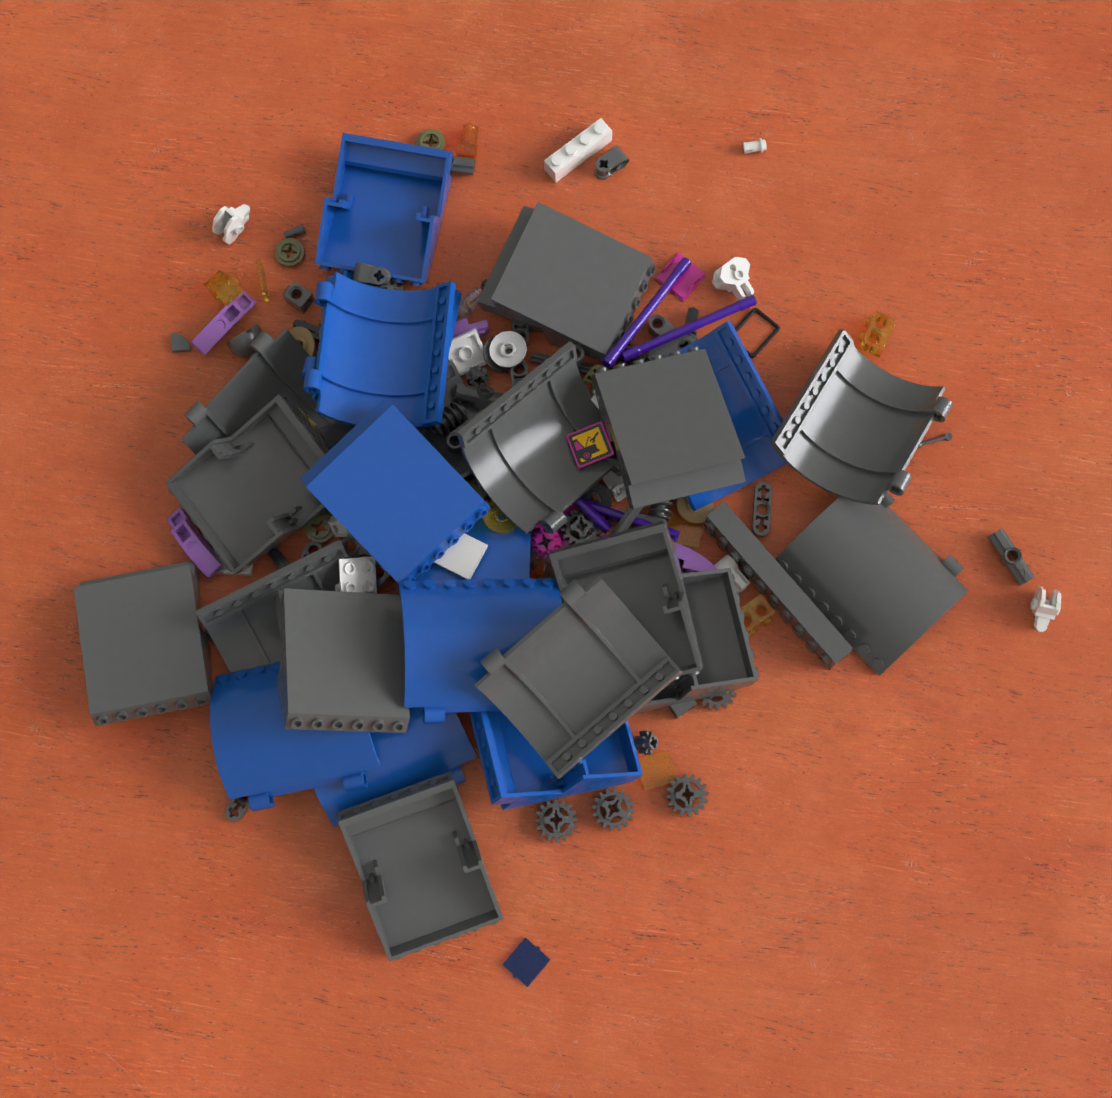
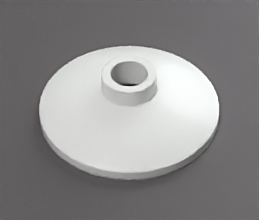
(503, 342)

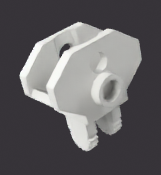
(230, 222)
(733, 277)
(1045, 609)

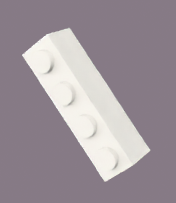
(578, 150)

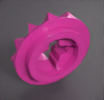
(541, 550)

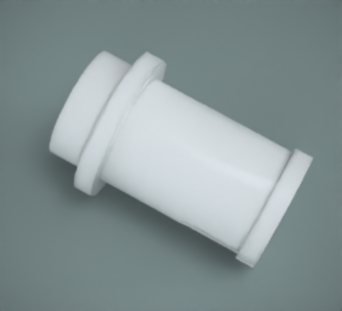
(754, 146)

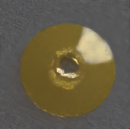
(496, 525)

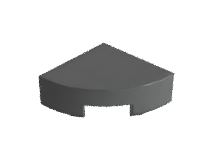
(179, 344)

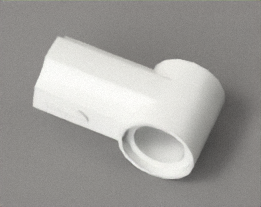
(741, 581)

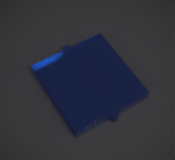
(526, 962)

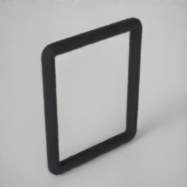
(768, 339)

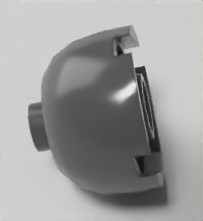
(241, 344)

